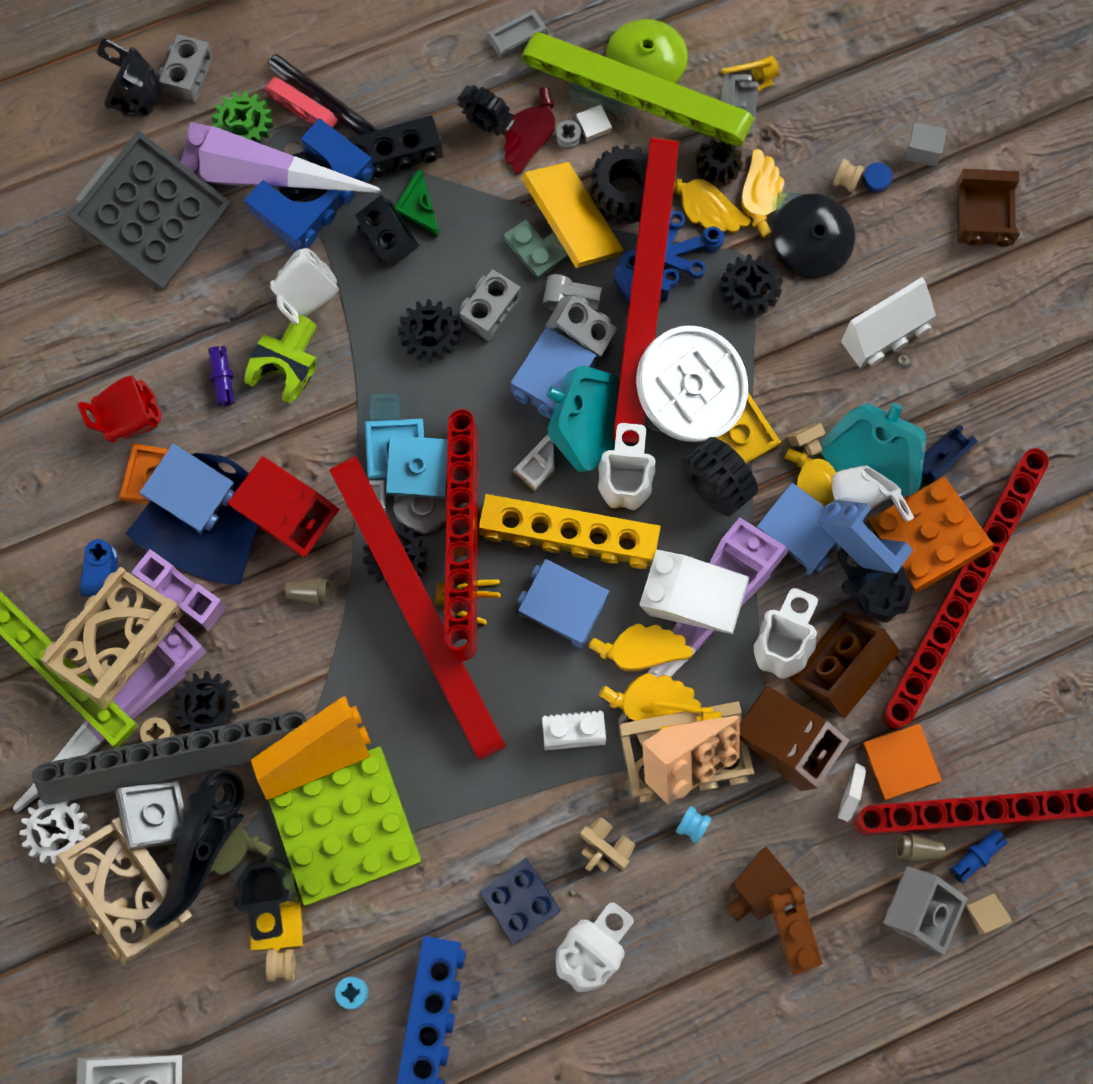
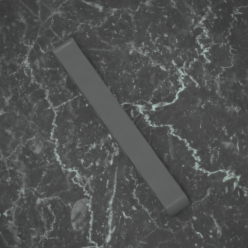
(161, 758)

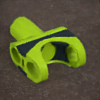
(285, 358)

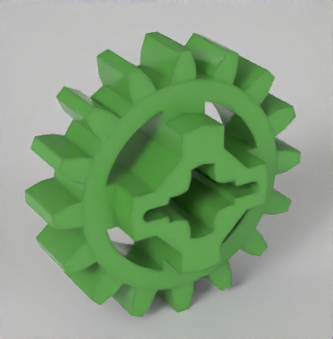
(244, 116)

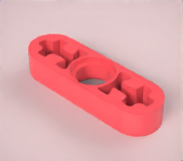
(298, 102)

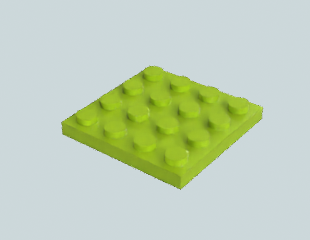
(345, 829)

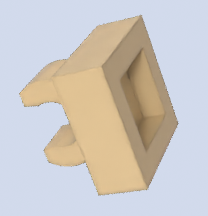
(807, 438)

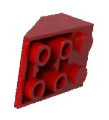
(283, 506)

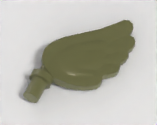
(235, 851)

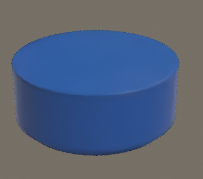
(877, 177)

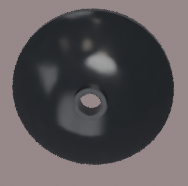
(801, 248)

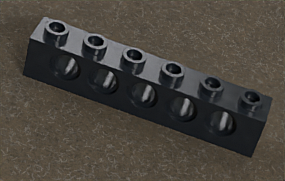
(390, 139)

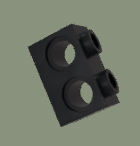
(390, 227)

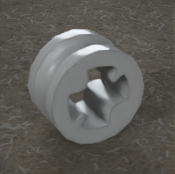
(567, 143)

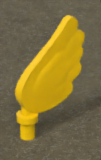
(761, 191)
(709, 207)
(814, 477)
(643, 648)
(638, 695)

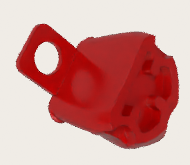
(123, 410)

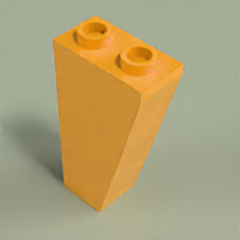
(313, 750)

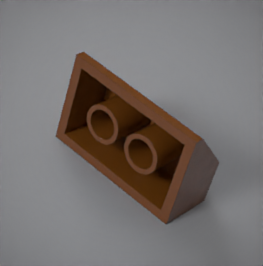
(846, 664)

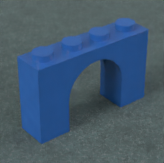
(302, 221)

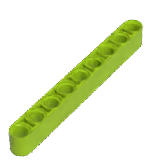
(638, 89)

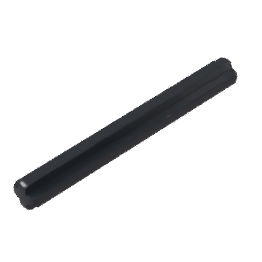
(320, 95)

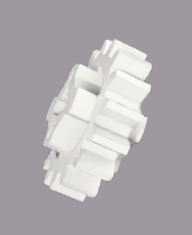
(58, 818)

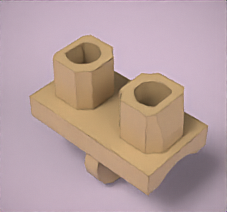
(595, 837)

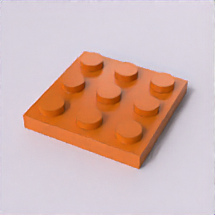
(941, 533)

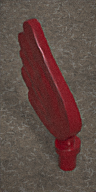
(529, 132)

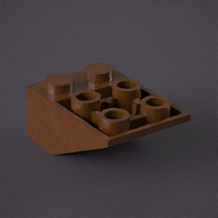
(791, 739)

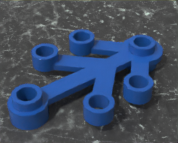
(680, 248)

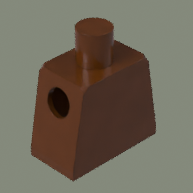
(756, 882)

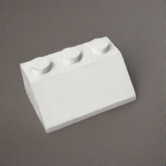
(890, 324)

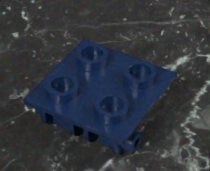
(520, 901)

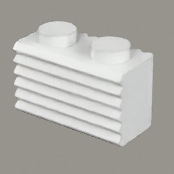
(573, 730)

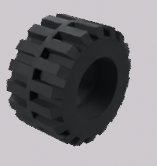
(617, 164)
(720, 476)

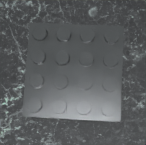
(149, 210)

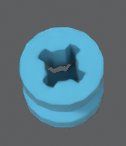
(693, 825)
(357, 993)

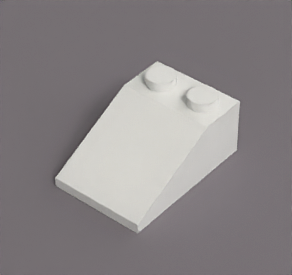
(693, 592)
(130, 1070)

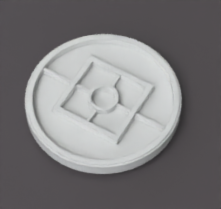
(692, 383)

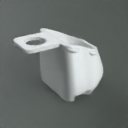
(303, 285)
(626, 471)
(870, 487)
(786, 638)
(592, 951)

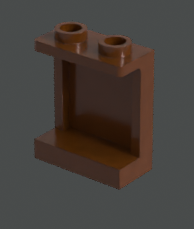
(987, 207)

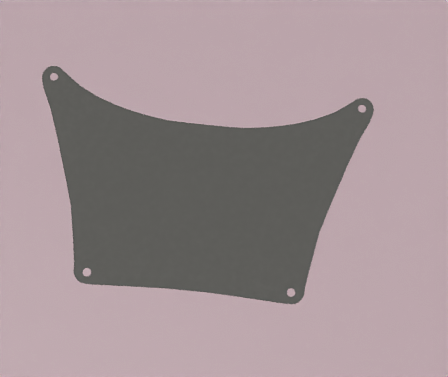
(517, 663)

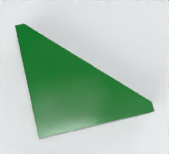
(416, 205)

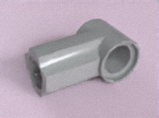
(562, 286)

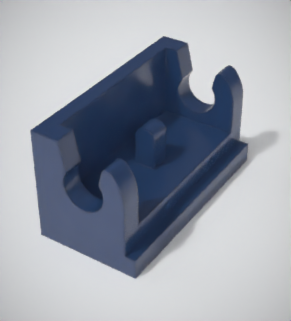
(946, 454)

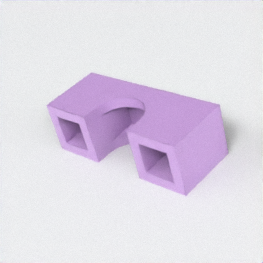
(192, 598)

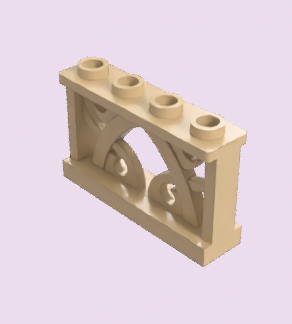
(95, 613)
(648, 727)
(98, 909)

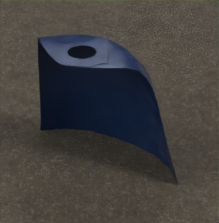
(214, 554)

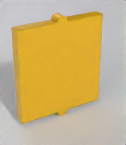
(292, 929)

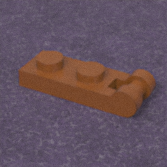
(795, 930)

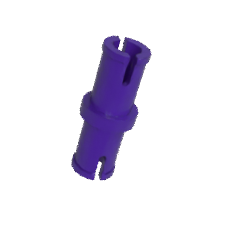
(221, 376)

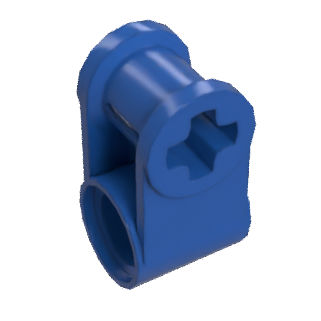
(96, 570)

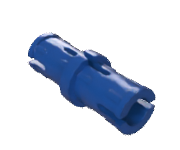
(978, 856)

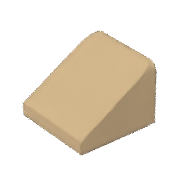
(988, 914)

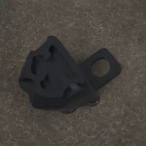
(135, 85)
(876, 592)
(266, 890)

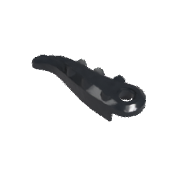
(199, 842)

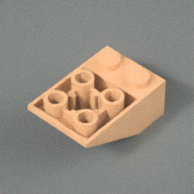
(689, 755)

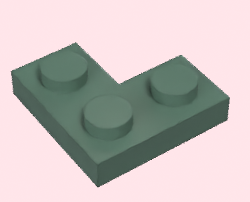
(536, 253)

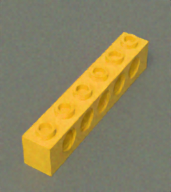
(585, 524)

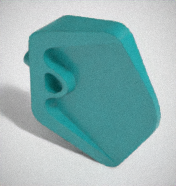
(584, 416)
(879, 441)

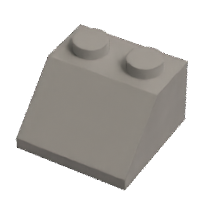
(925, 909)

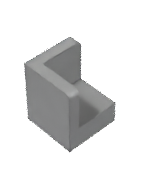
(925, 144)

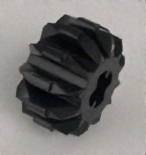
(718, 162)

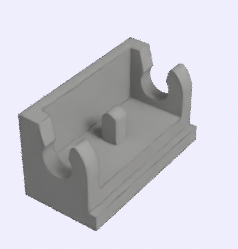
(742, 93)

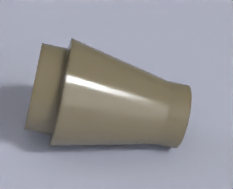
(310, 590)
(918, 848)

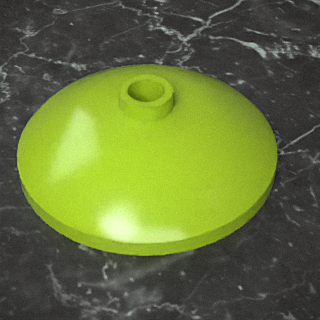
(665, 58)

